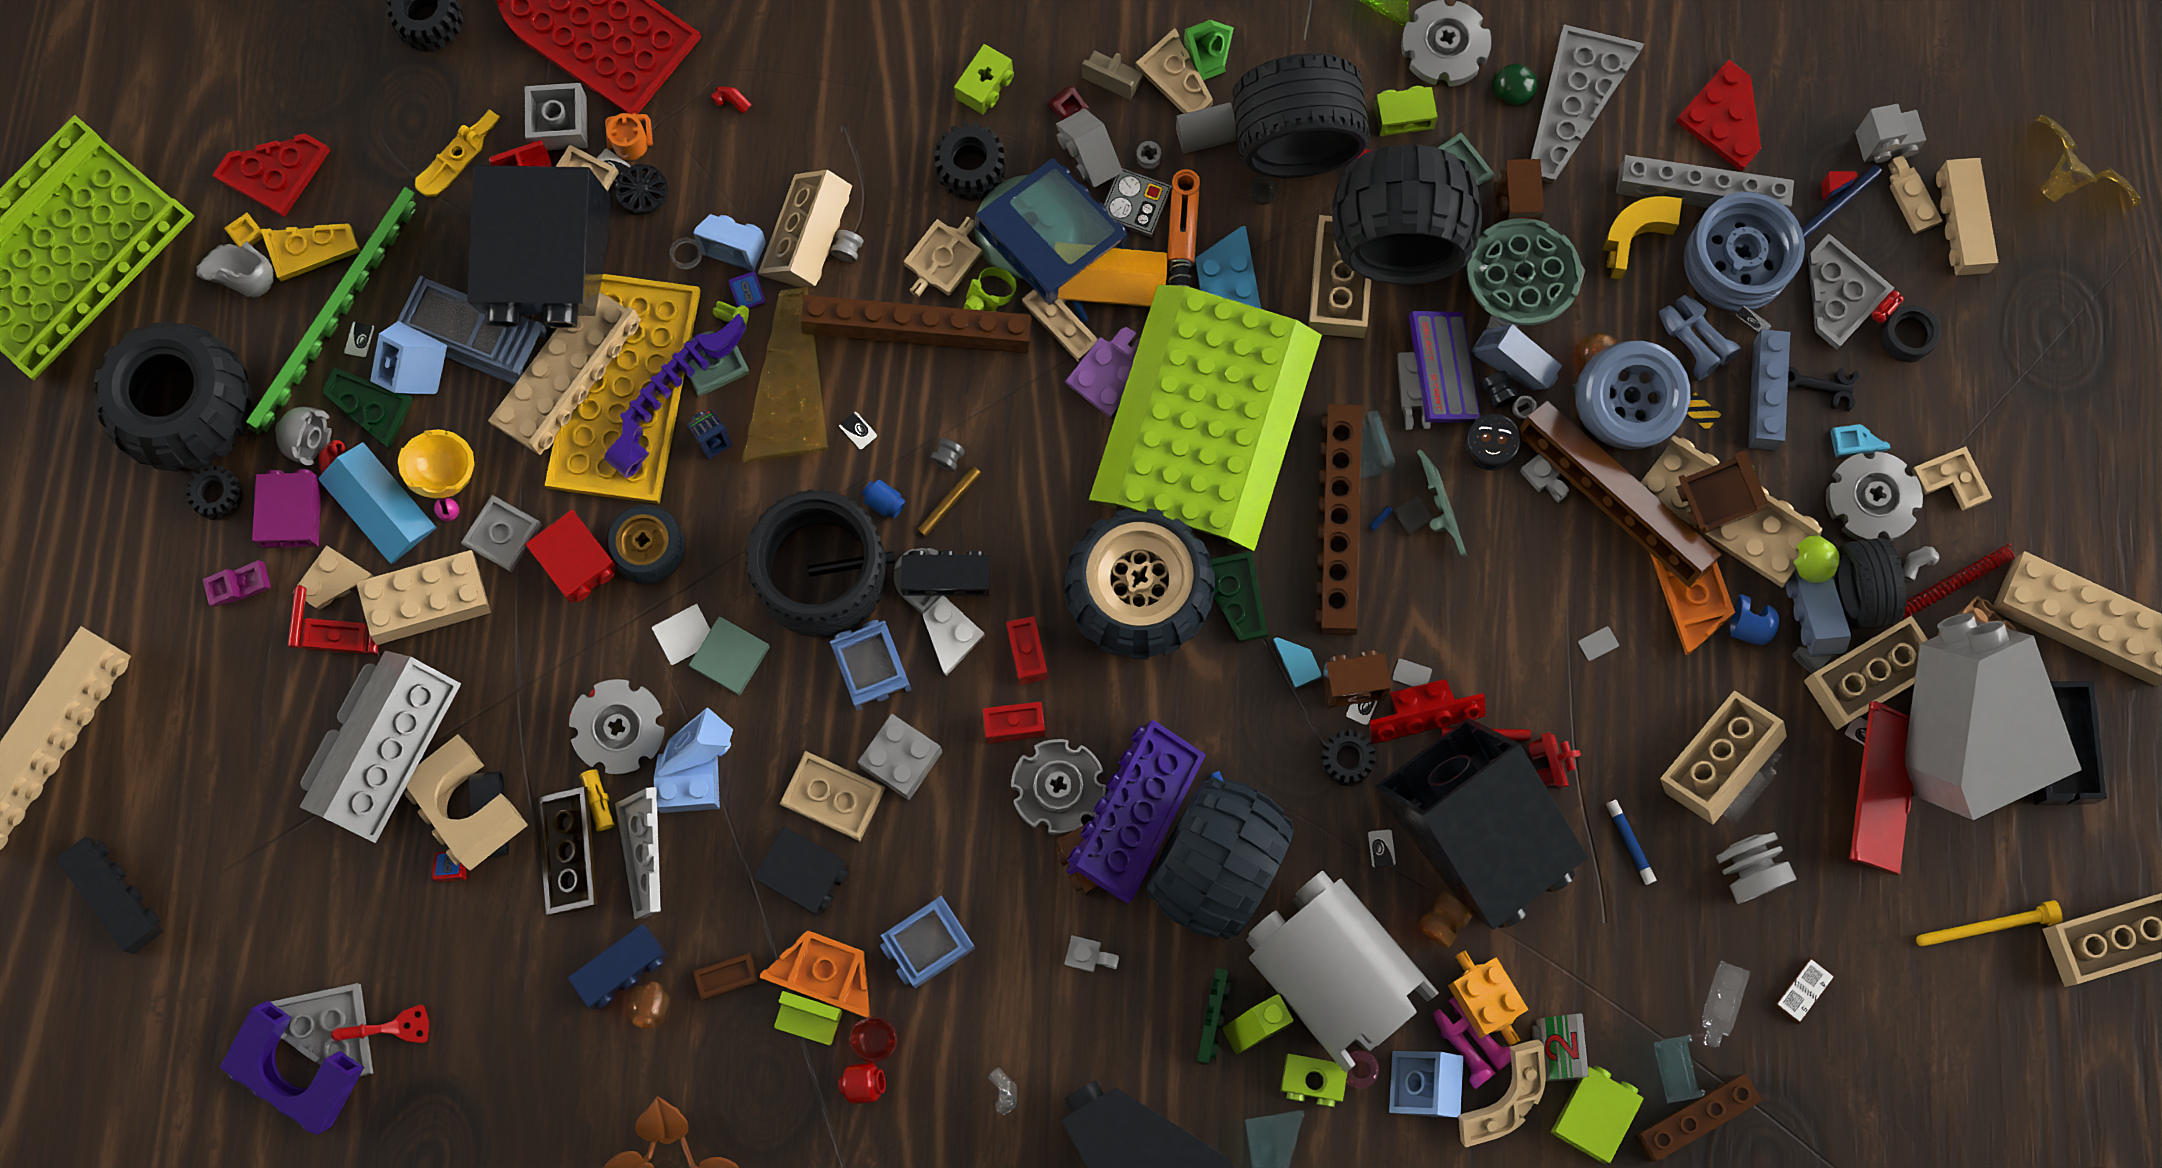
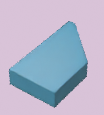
(1855, 440)
(1298, 662)

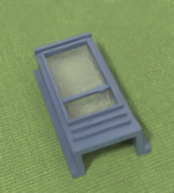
(469, 341)

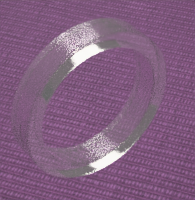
(678, 242)

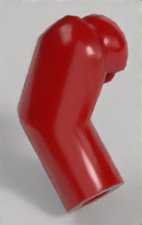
(731, 95)

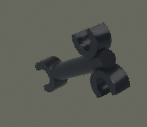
(1841, 387)

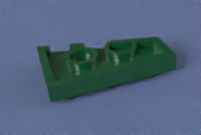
(368, 404)
(1214, 1017)

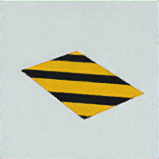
(1702, 411)

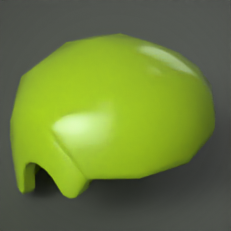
(1816, 559)

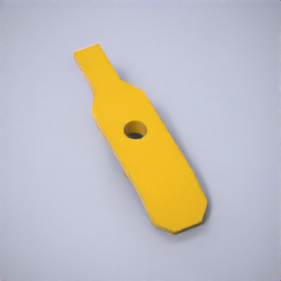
(446, 165)

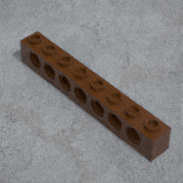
(1349, 420)

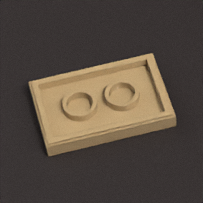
(832, 796)

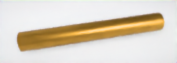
(947, 503)

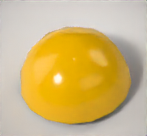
(436, 464)

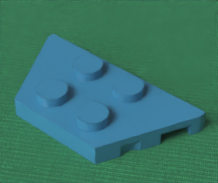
(1229, 269)

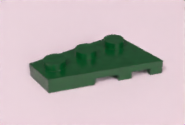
(1239, 595)

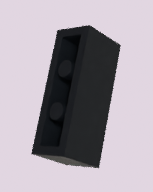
(945, 574)

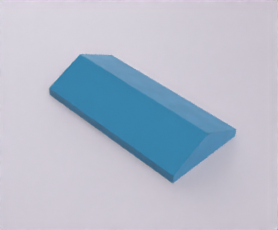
(376, 502)

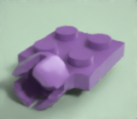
(1105, 371)

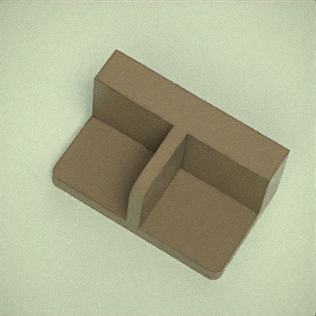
(1112, 74)

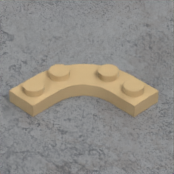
(1509, 1112)

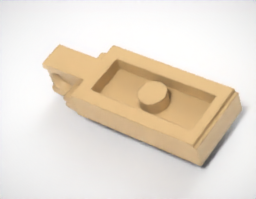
(1912, 196)

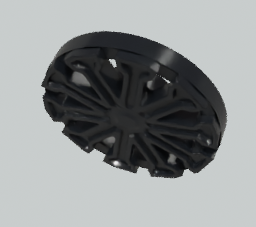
(641, 189)

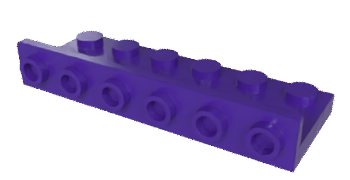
(1136, 810)

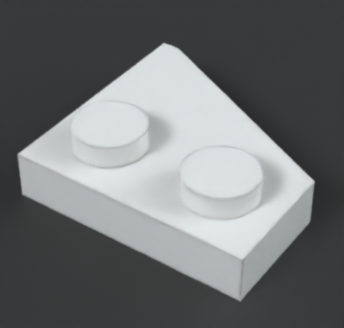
(950, 633)

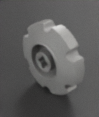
(1446, 43)
(1894, 493)
(595, 736)
(1051, 764)

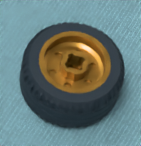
(645, 544)

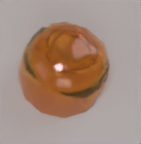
(1589, 346)

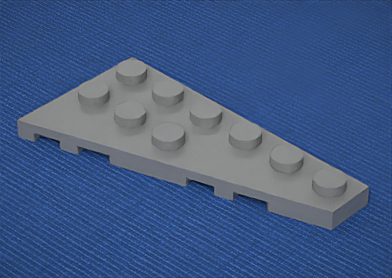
(1581, 83)

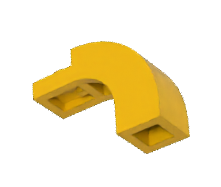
(1650, 214)

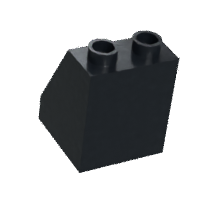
(537, 243)
(1484, 822)
(1124, 1133)

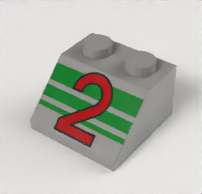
(1563, 1046)

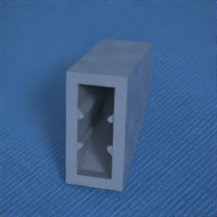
(1518, 355)

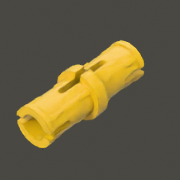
(597, 800)

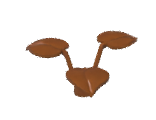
(662, 1124)

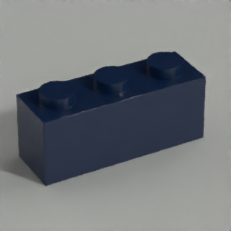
(618, 967)

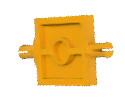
(1488, 997)

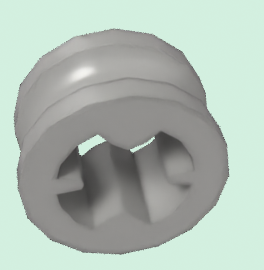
(1154, 149)

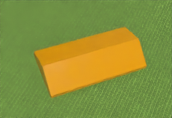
(1119, 278)

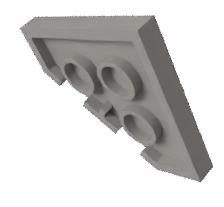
(1842, 290)
(318, 1015)

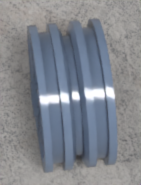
(1761, 217)

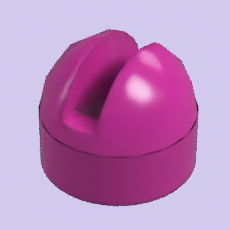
(452, 507)

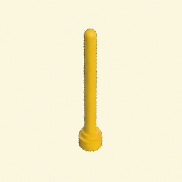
(2048, 913)

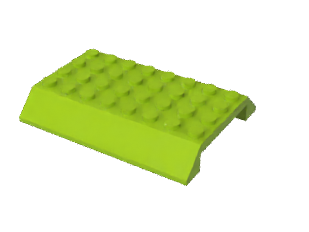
(72, 239)
(1207, 413)

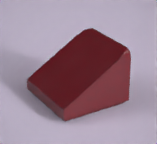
(1067, 103)

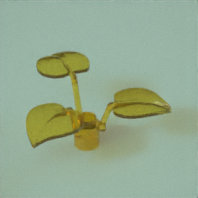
(2061, 182)

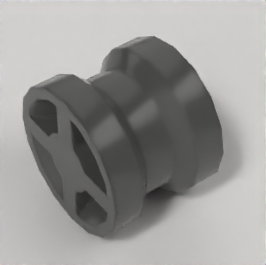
(947, 454)

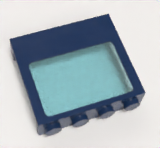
(1049, 228)

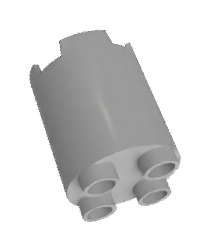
(1337, 968)

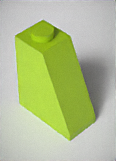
(1258, 1024)

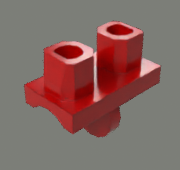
(1548, 747)

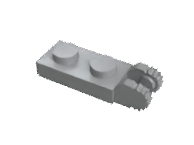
(1410, 389)

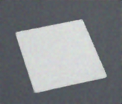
(682, 634)

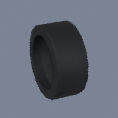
(1923, 317)

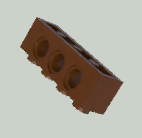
(1697, 1118)

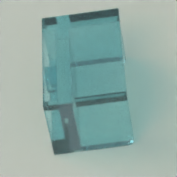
(1677, 1069)

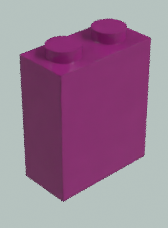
(287, 509)

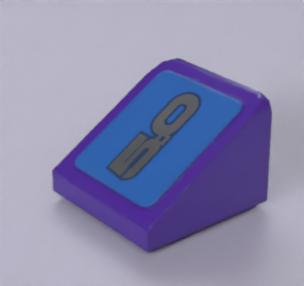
(747, 290)

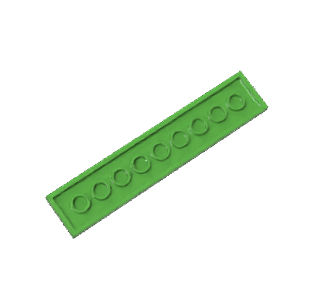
(326, 322)

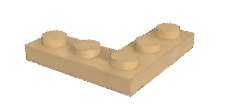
(1061, 324)

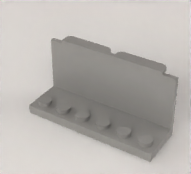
(382, 739)

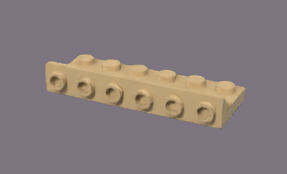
(563, 375)
(1760, 541)

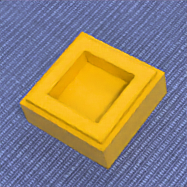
(244, 230)

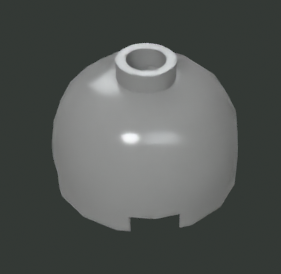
(303, 434)

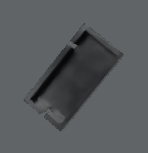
(2080, 716)

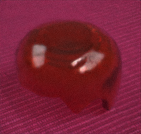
(873, 1039)

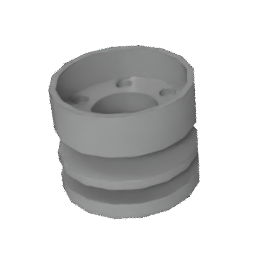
(1756, 867)

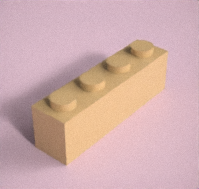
(1967, 216)

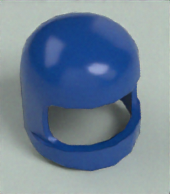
(1753, 628)

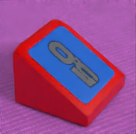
(1836, 181)
(445, 870)

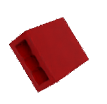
(572, 557)

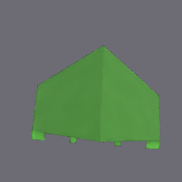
(1208, 47)

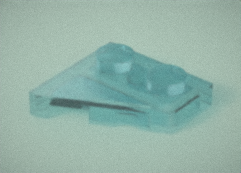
(1273, 1139)

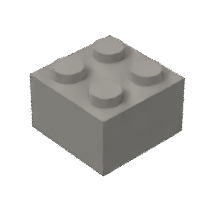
(556, 115)
(900, 757)

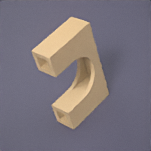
(468, 838)

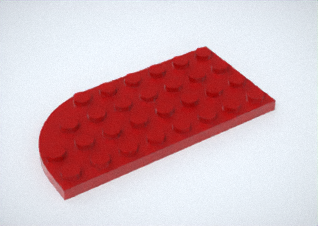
(608, 45)

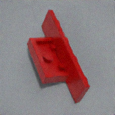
(1425, 709)

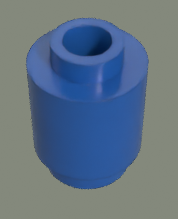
(883, 499)

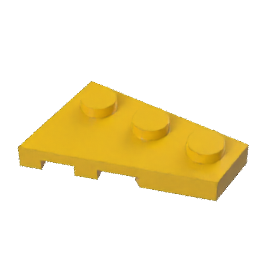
(303, 250)

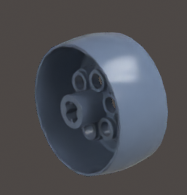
(1666, 380)

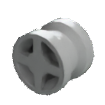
(846, 246)

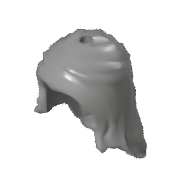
(237, 269)

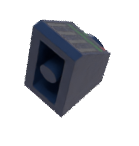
(709, 433)

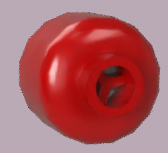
(862, 1083)

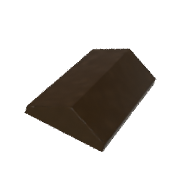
(567, 851)

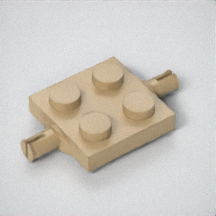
(943, 257)

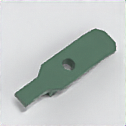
(1447, 520)

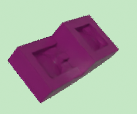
(237, 584)

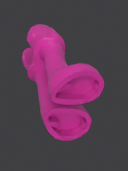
(1479, 1069)

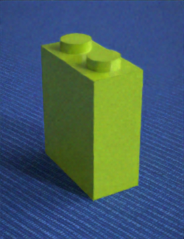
(1597, 1114)

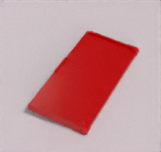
(1882, 792)

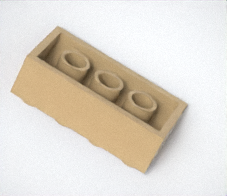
(805, 228)

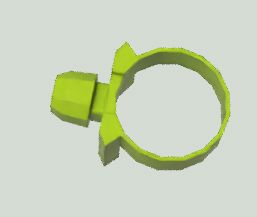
(979, 300)

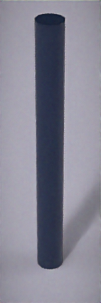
(1841, 201)

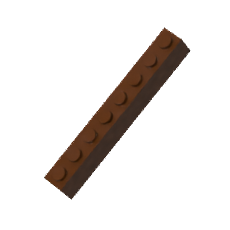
(915, 323)
(1618, 494)

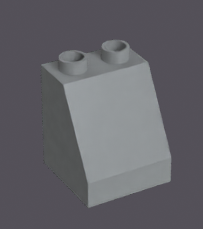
(1983, 719)

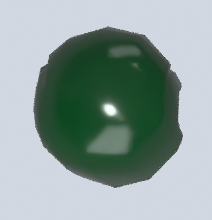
(1515, 84)

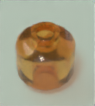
(648, 1005)

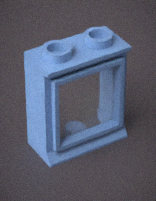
(869, 663)
(926, 943)

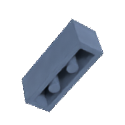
(1820, 615)

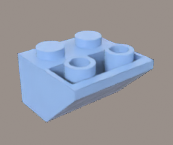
(408, 360)

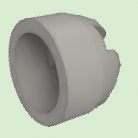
(1521, 401)

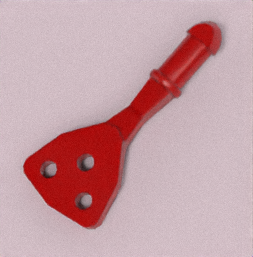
(394, 1027)

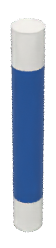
(1631, 842)

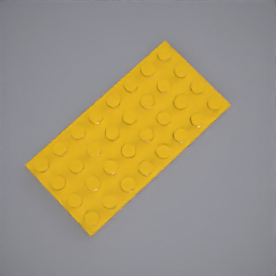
(595, 424)

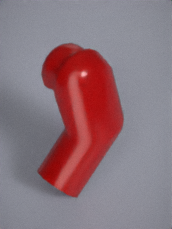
(330, 453)

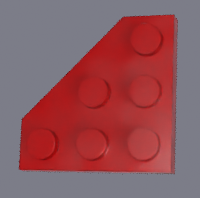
(1725, 116)
(273, 171)

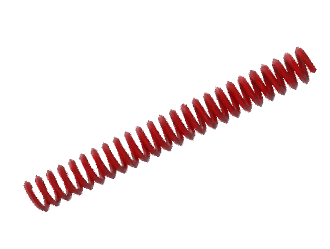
(1922, 603)

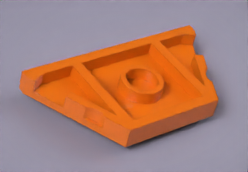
(1696, 609)
(823, 972)

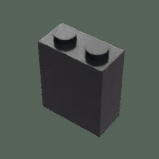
(802, 871)

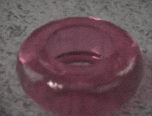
(1373, 1070)

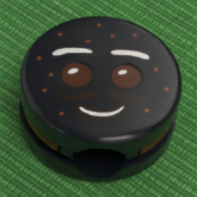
(1492, 441)

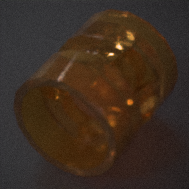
(1444, 921)

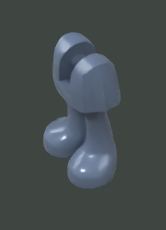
(1693, 313)

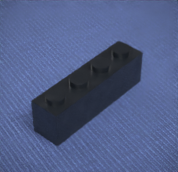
(110, 895)

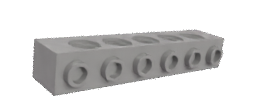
(1694, 183)

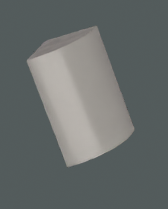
(1206, 128)

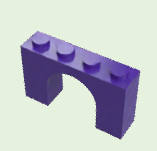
(254, 1065)

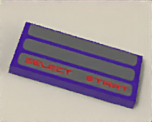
(1444, 366)

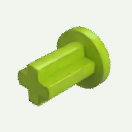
(727, 312)

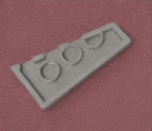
(640, 847)

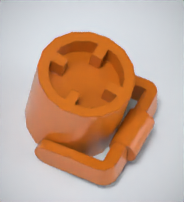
(628, 136)

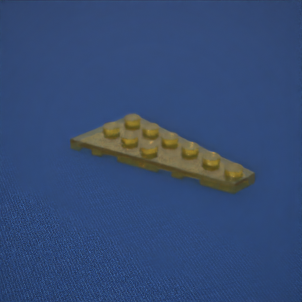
(789, 395)

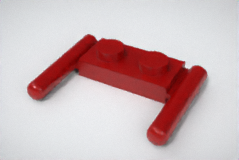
(327, 634)

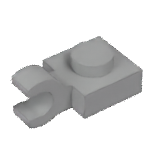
(1544, 475)
(1085, 955)

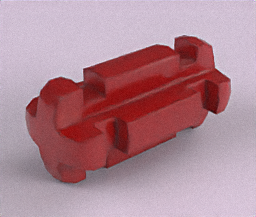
(1887, 306)

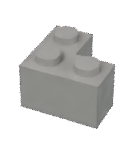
(1889, 134)
(1090, 144)

